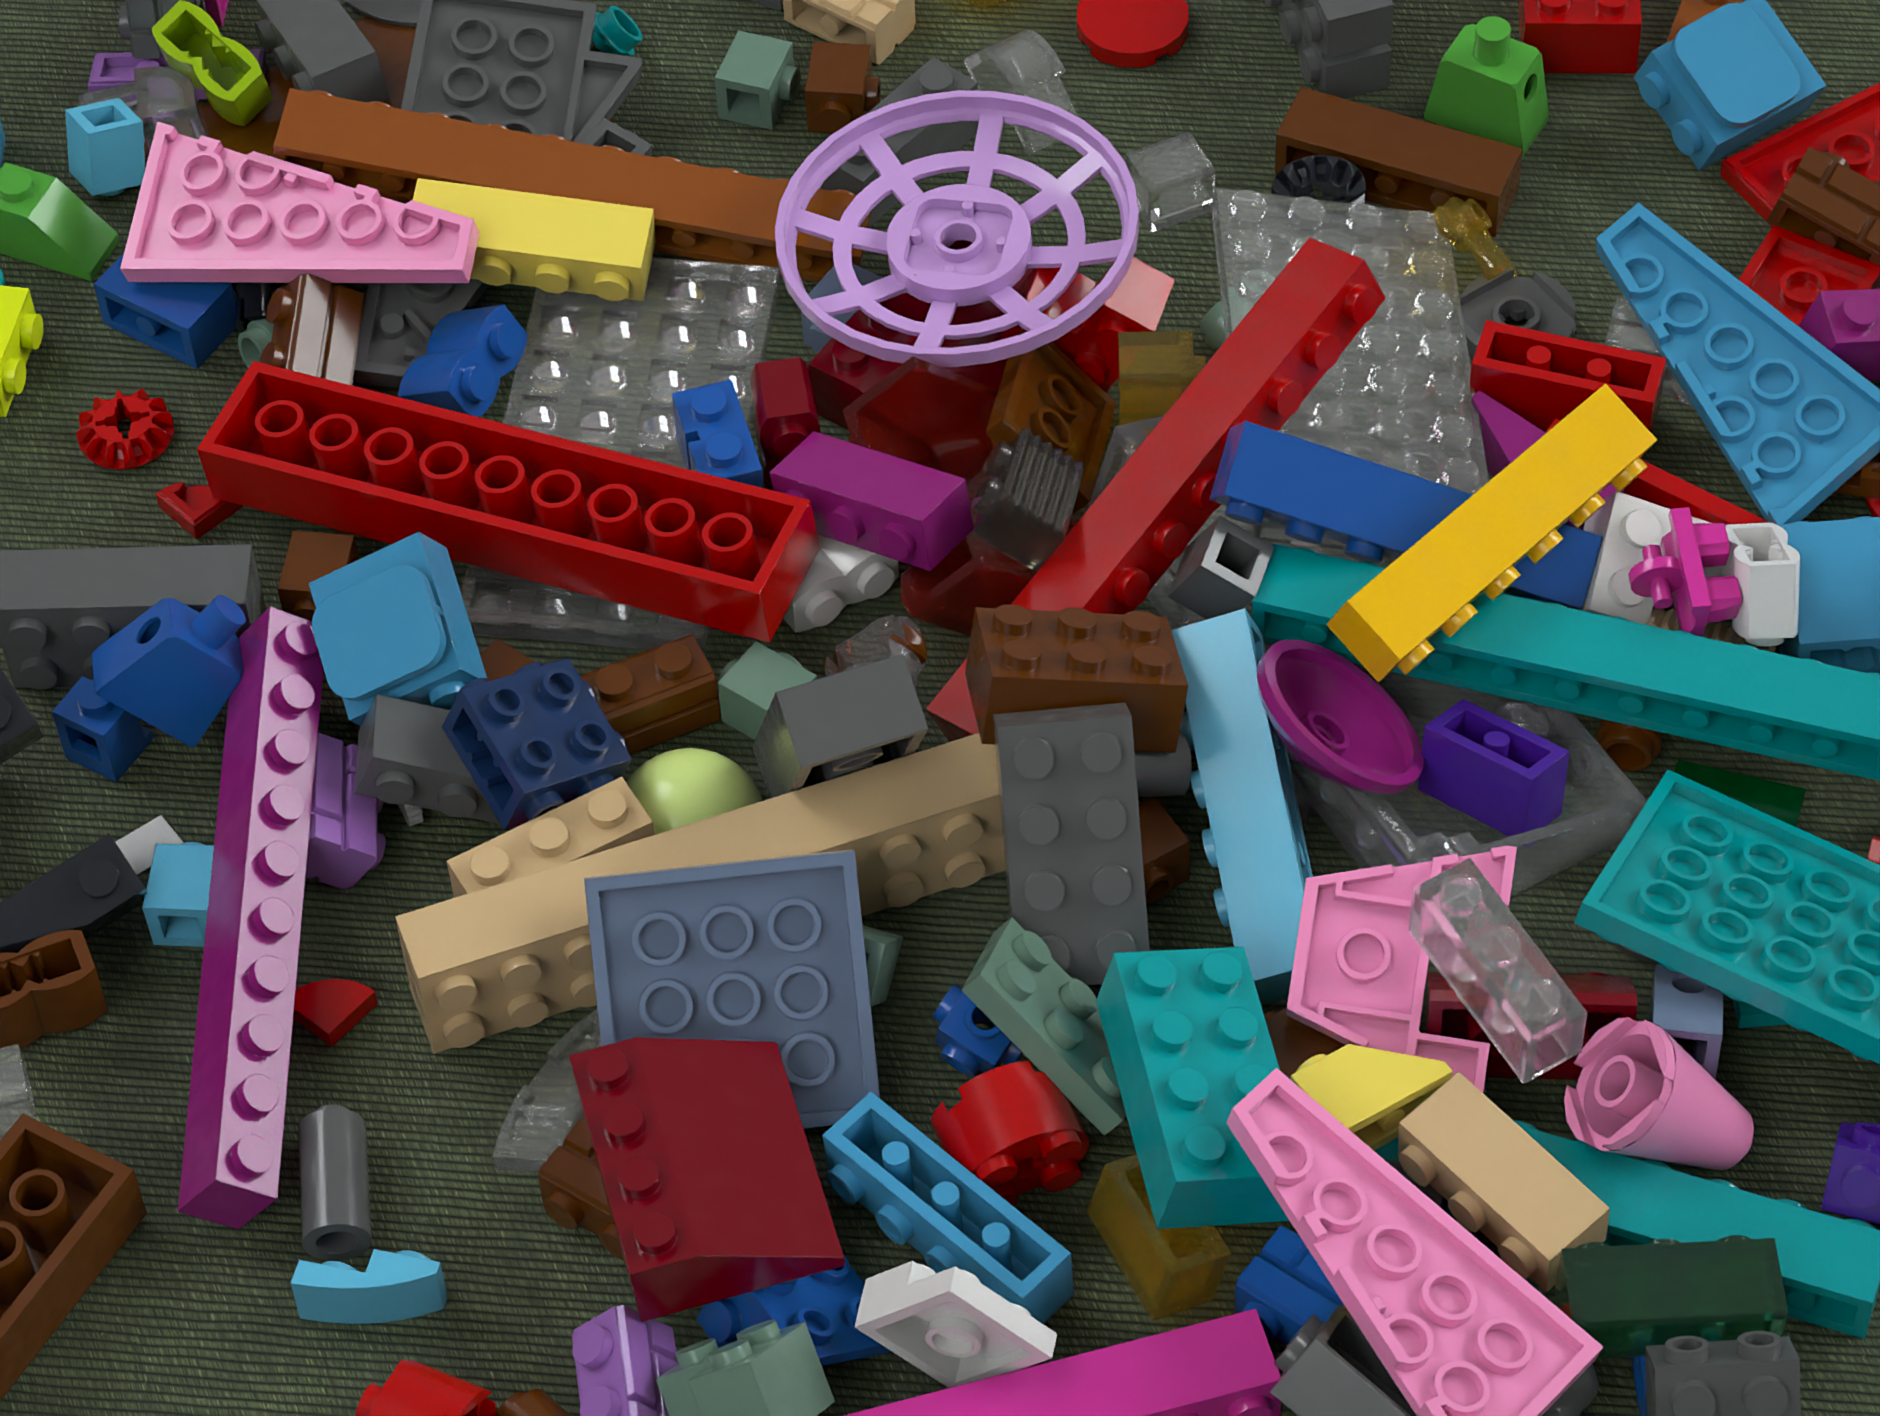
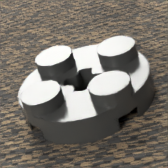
(1540, 301)

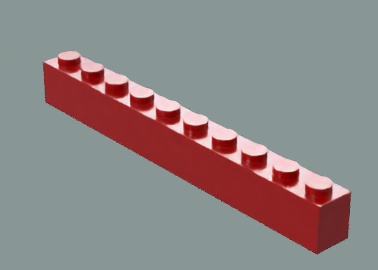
(1167, 483)

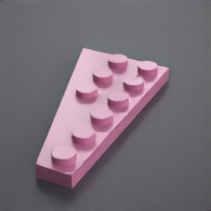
(268, 220)
(1424, 1291)

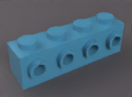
(943, 1208)

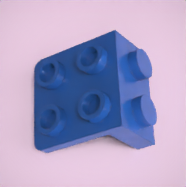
(822, 1300)

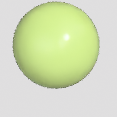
(690, 787)

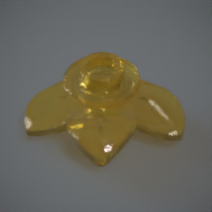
(1467, 229)

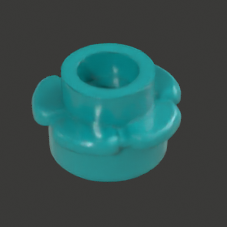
(616, 32)

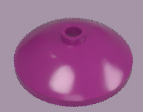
(1338, 719)

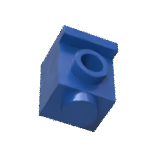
(88, 717)

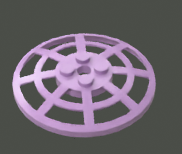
(971, 212)

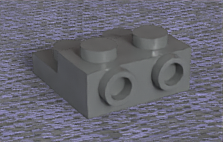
(1725, 1377)

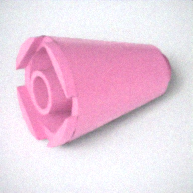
(1654, 1101)

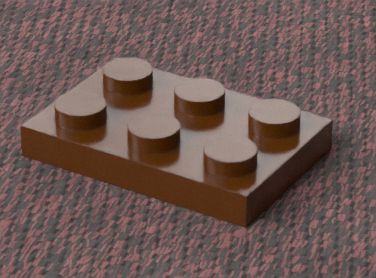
(1059, 403)

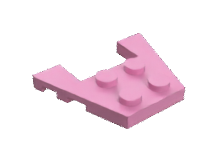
(1363, 970)

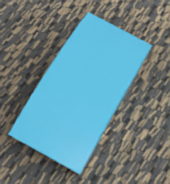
(390, 1289)

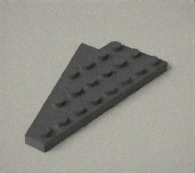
(484, 65)

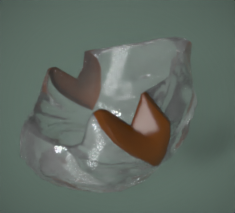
(879, 641)

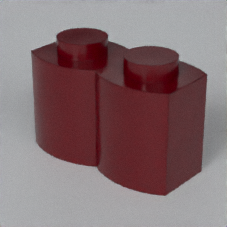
(782, 409)

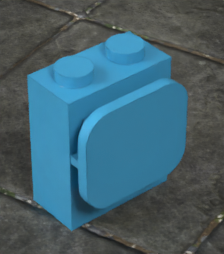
(1728, 80)
(1837, 593)
(395, 628)

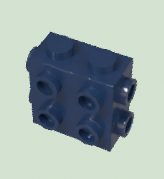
(534, 740)

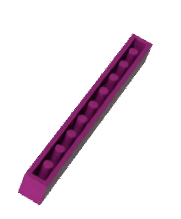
(253, 926)

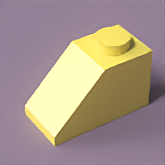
(1370, 1088)

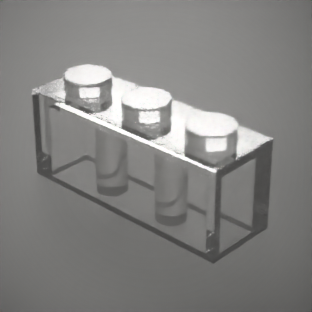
(1497, 970)

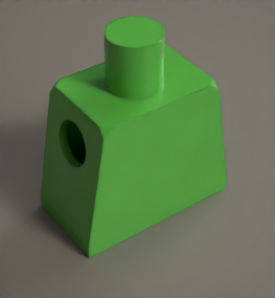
(1490, 86)

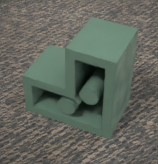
(758, 1375)

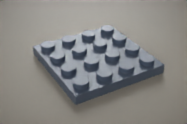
(743, 958)

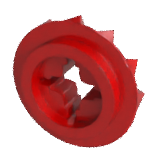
(148, 434)

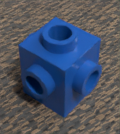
(964, 1044)

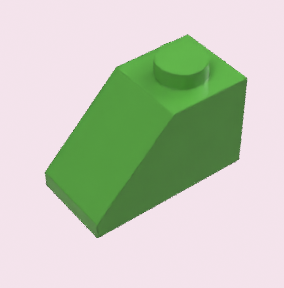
(51, 224)

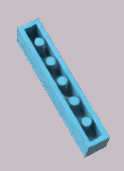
(1247, 795)

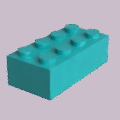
(1184, 1053)

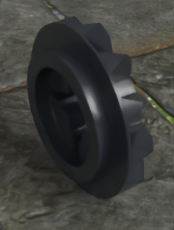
(1333, 176)

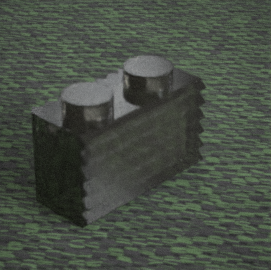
(1027, 498)

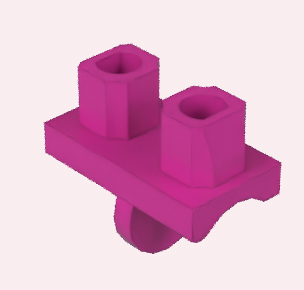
(1681, 572)

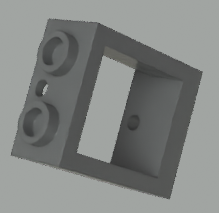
(1336, 1372)

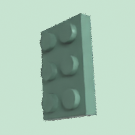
(1048, 1020)

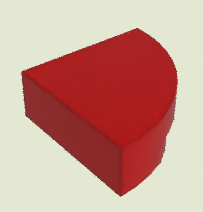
(194, 507)
(332, 1007)

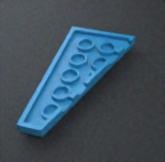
(1765, 388)

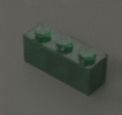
(1671, 1290)

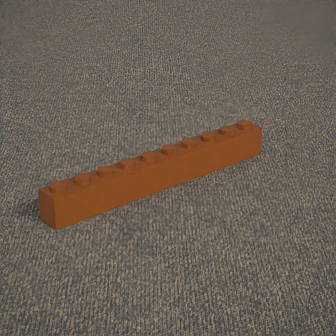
(696, 208)

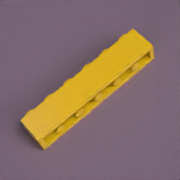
(1491, 533)

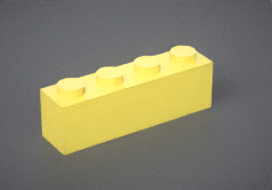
(552, 239)

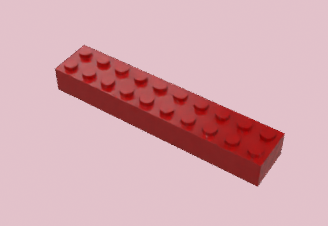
(512, 500)

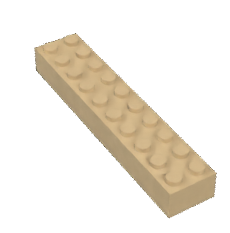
(526, 946)

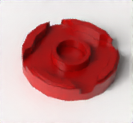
(1132, 30)

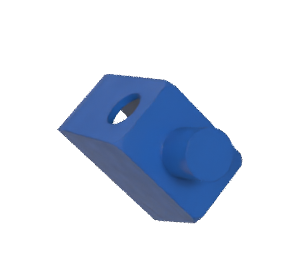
(173, 665)

